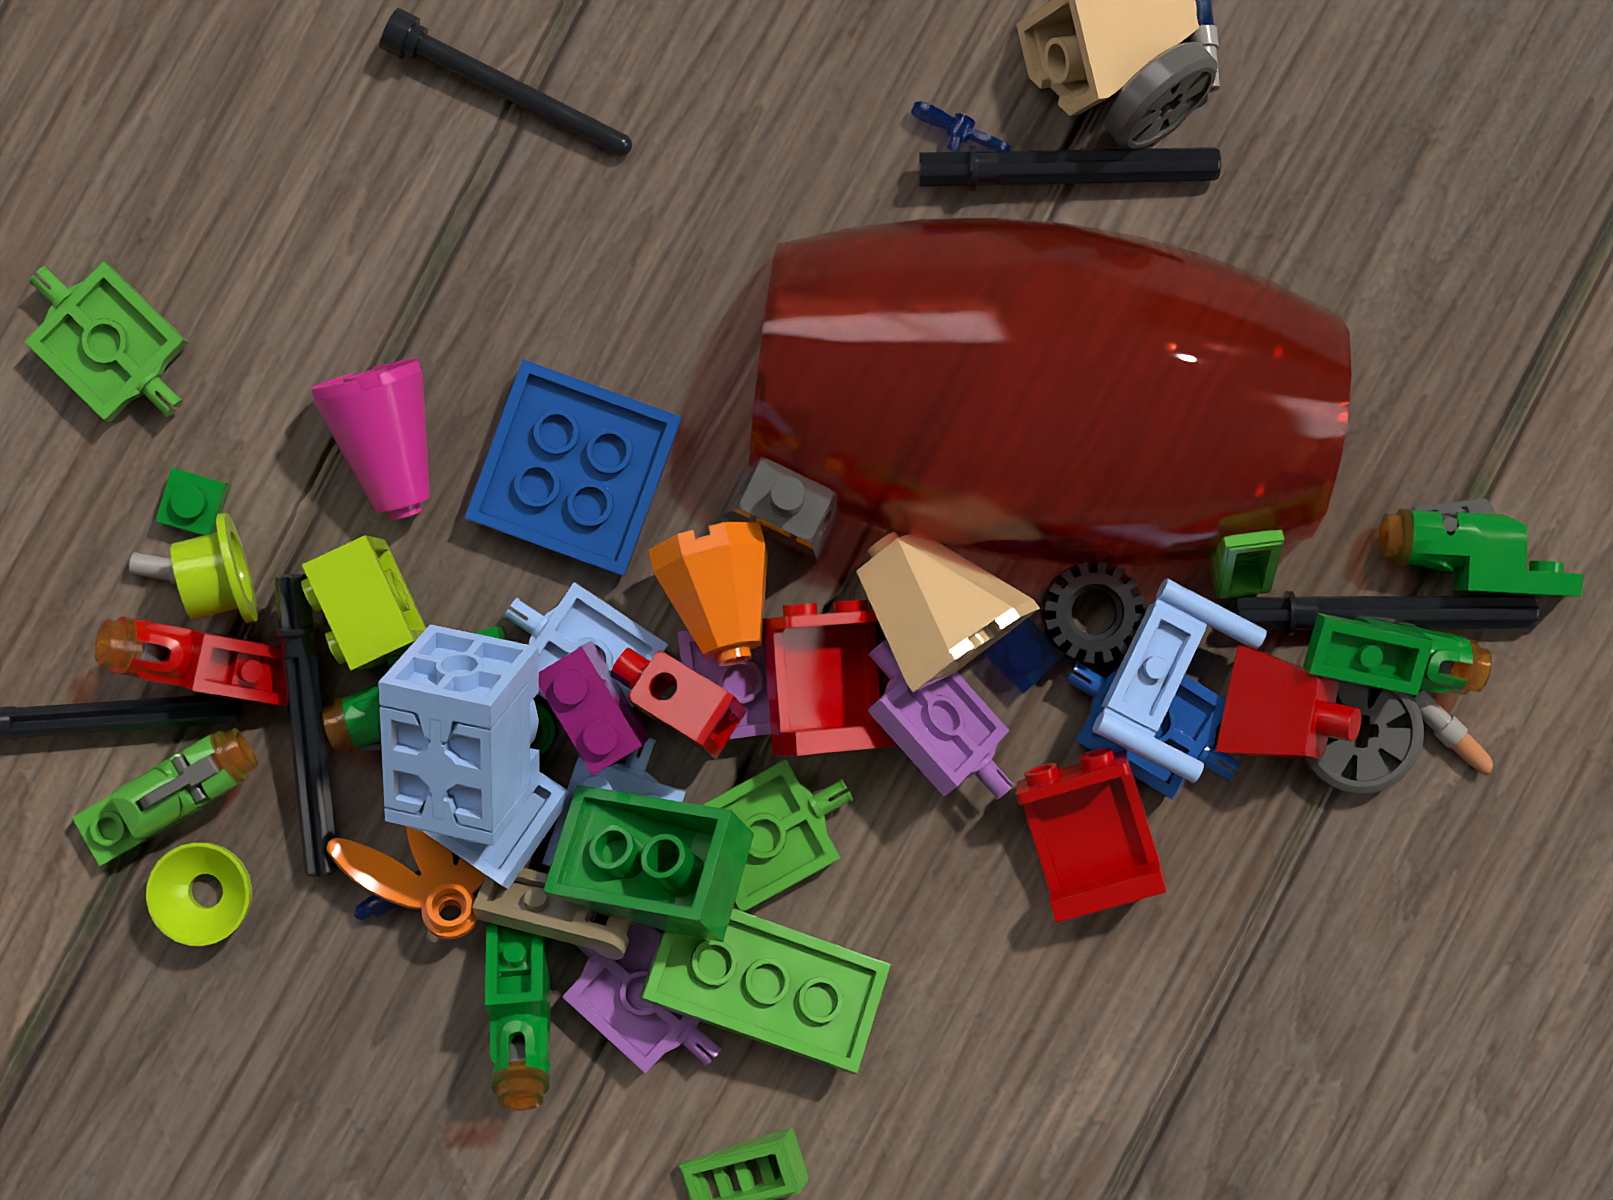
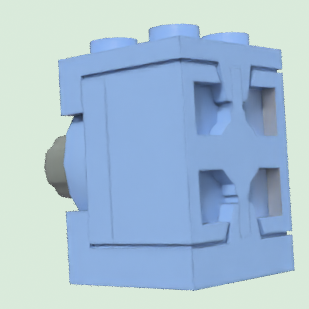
(459, 734)

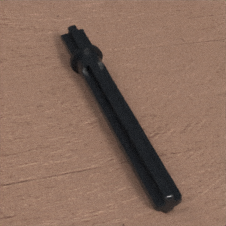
(1068, 166)
(1425, 612)
(118, 716)
(305, 723)

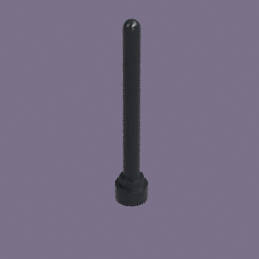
(407, 37)

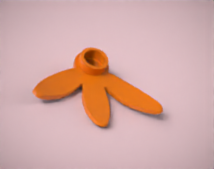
(436, 888)

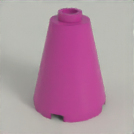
(381, 432)

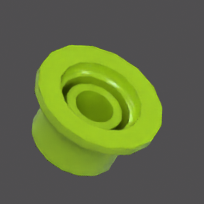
(214, 573)

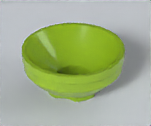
(172, 901)

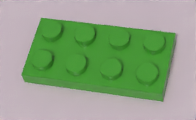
(772, 988)

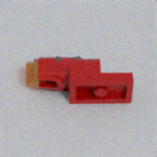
(192, 659)

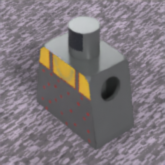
(787, 505)

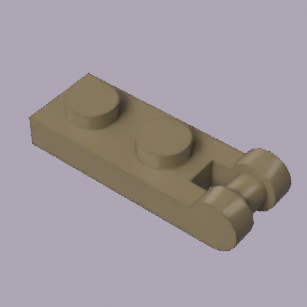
(532, 911)

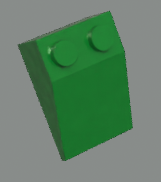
(651, 861)

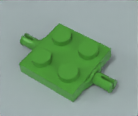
(106, 341)
(787, 830)

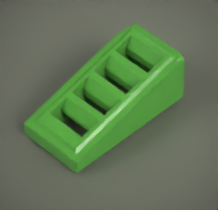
(1246, 563)
(781, 1143)

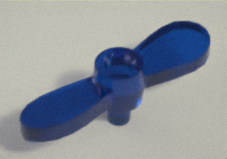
(959, 127)

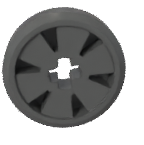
(1160, 95)
(1384, 755)

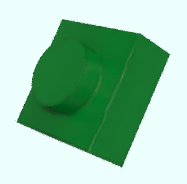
(192, 502)

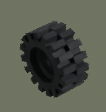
(1058, 612)

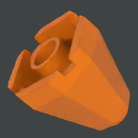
(717, 587)

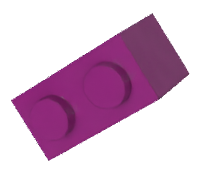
(592, 708)

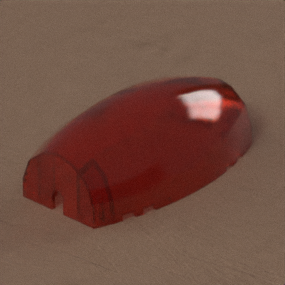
(1049, 390)

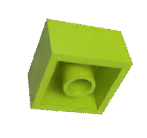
(363, 603)

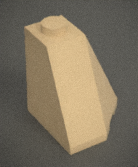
(1097, 45)
(937, 606)

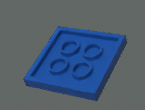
(573, 467)

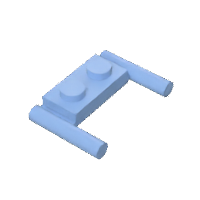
(1156, 668)

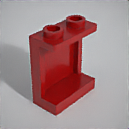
(822, 679)
(1091, 834)

